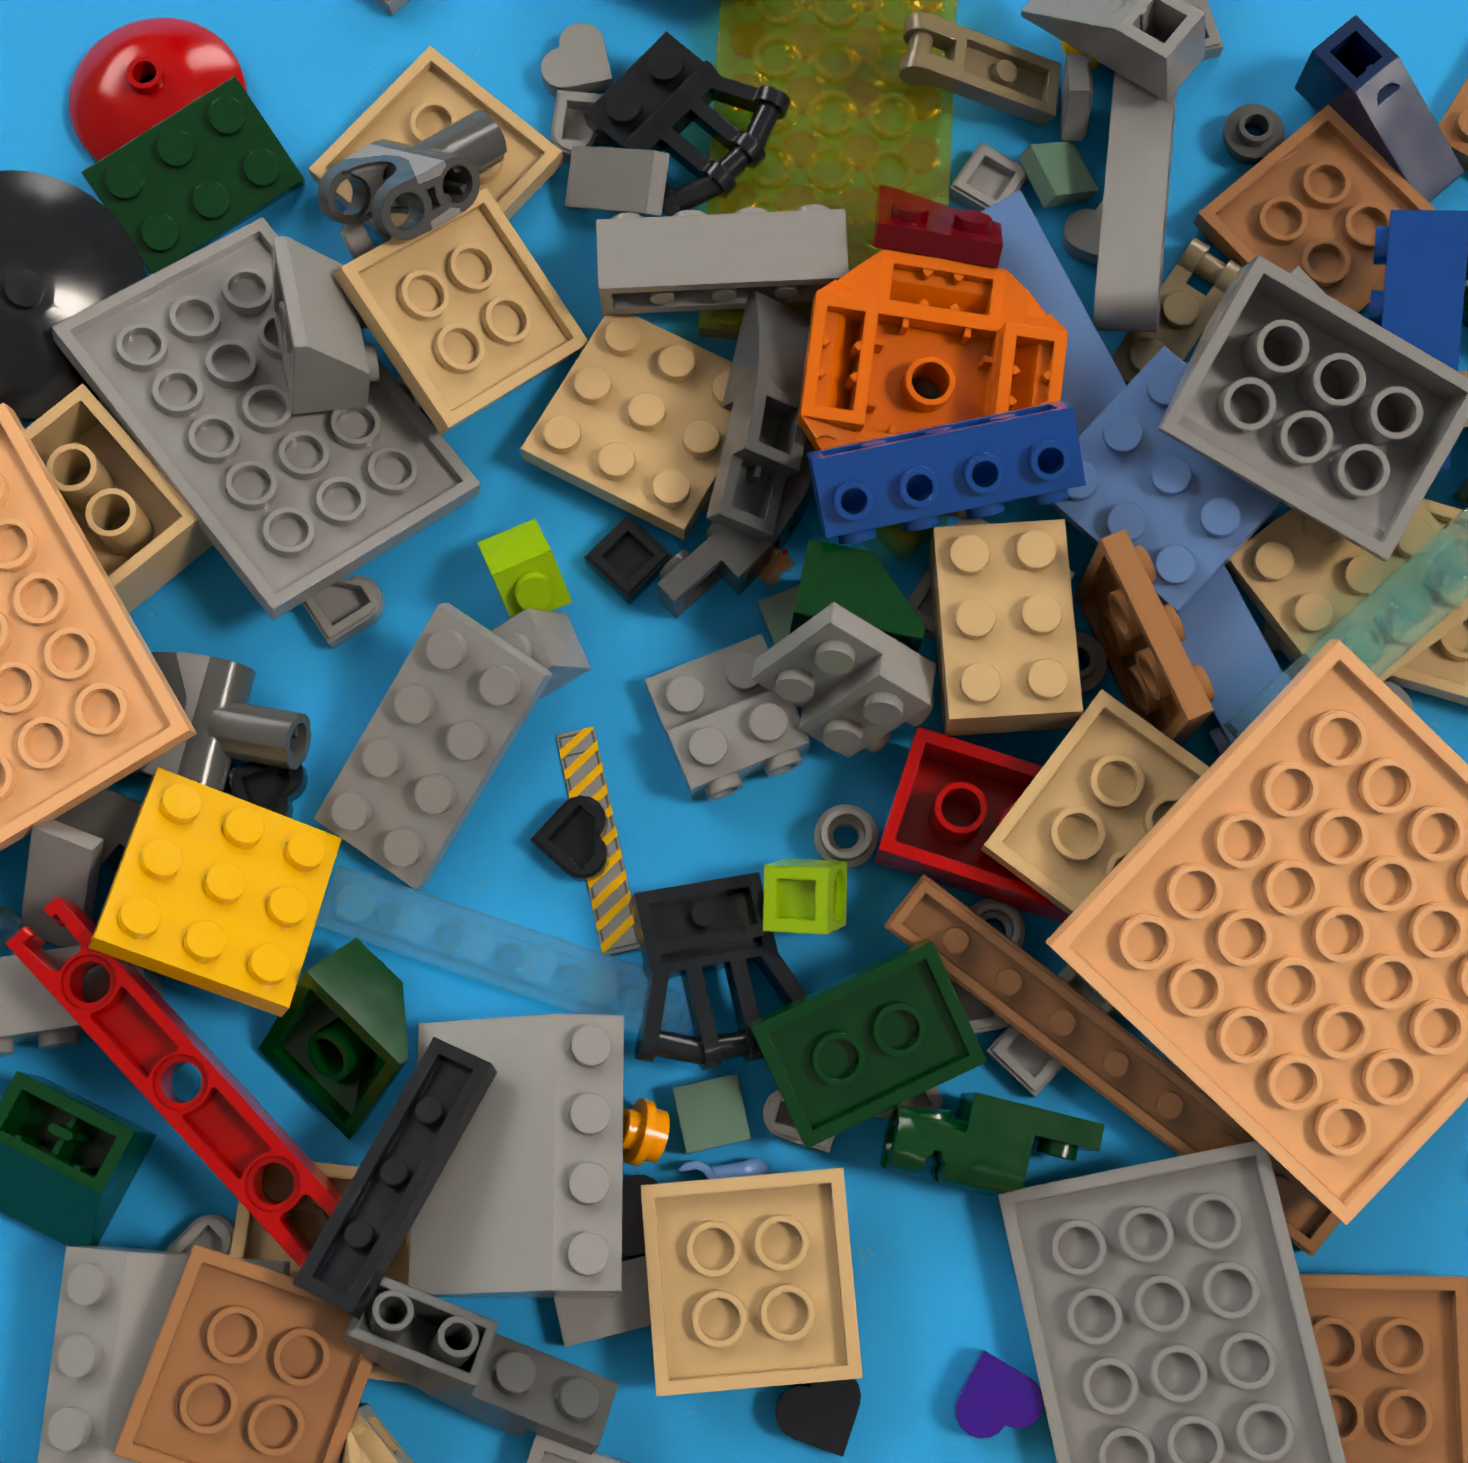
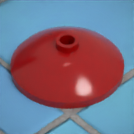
(106, 93)

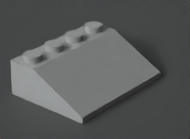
(1318, 407)
(539, 1169)
(102, 1343)

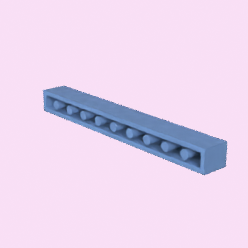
(1216, 621)

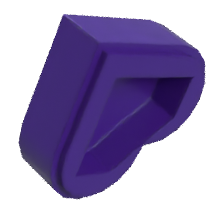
(995, 1398)

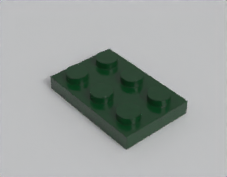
(194, 176)
(867, 1042)

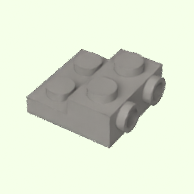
(848, 680)
(725, 722)

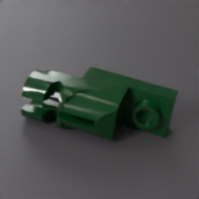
(984, 1144)

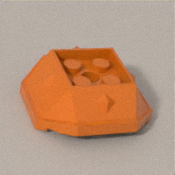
(930, 319)

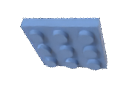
(1160, 491)

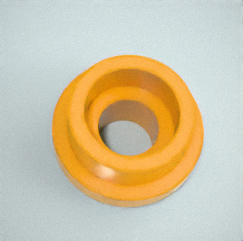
(644, 1132)

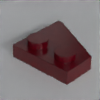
(934, 229)

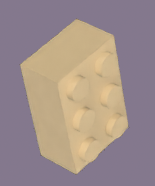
(117, 497)
(1004, 627)

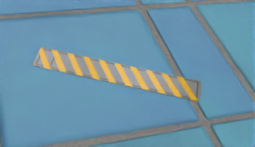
(609, 891)

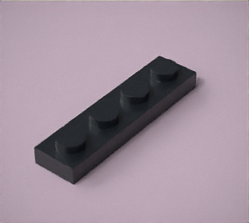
(395, 1178)

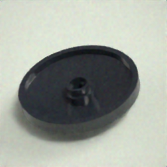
(55, 261)

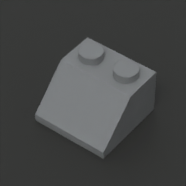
(318, 332)

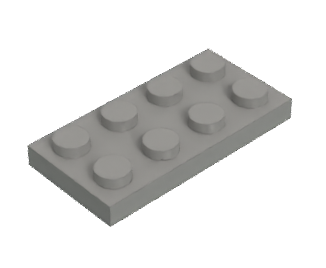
(432, 745)

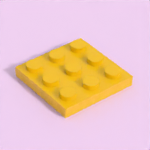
(217, 893)

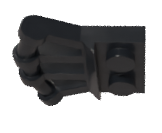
(667, 93)
(698, 931)

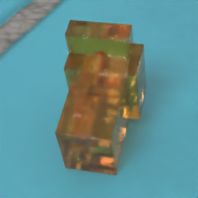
(779, 564)

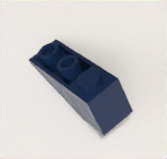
(1381, 103)

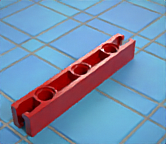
(149, 1046)

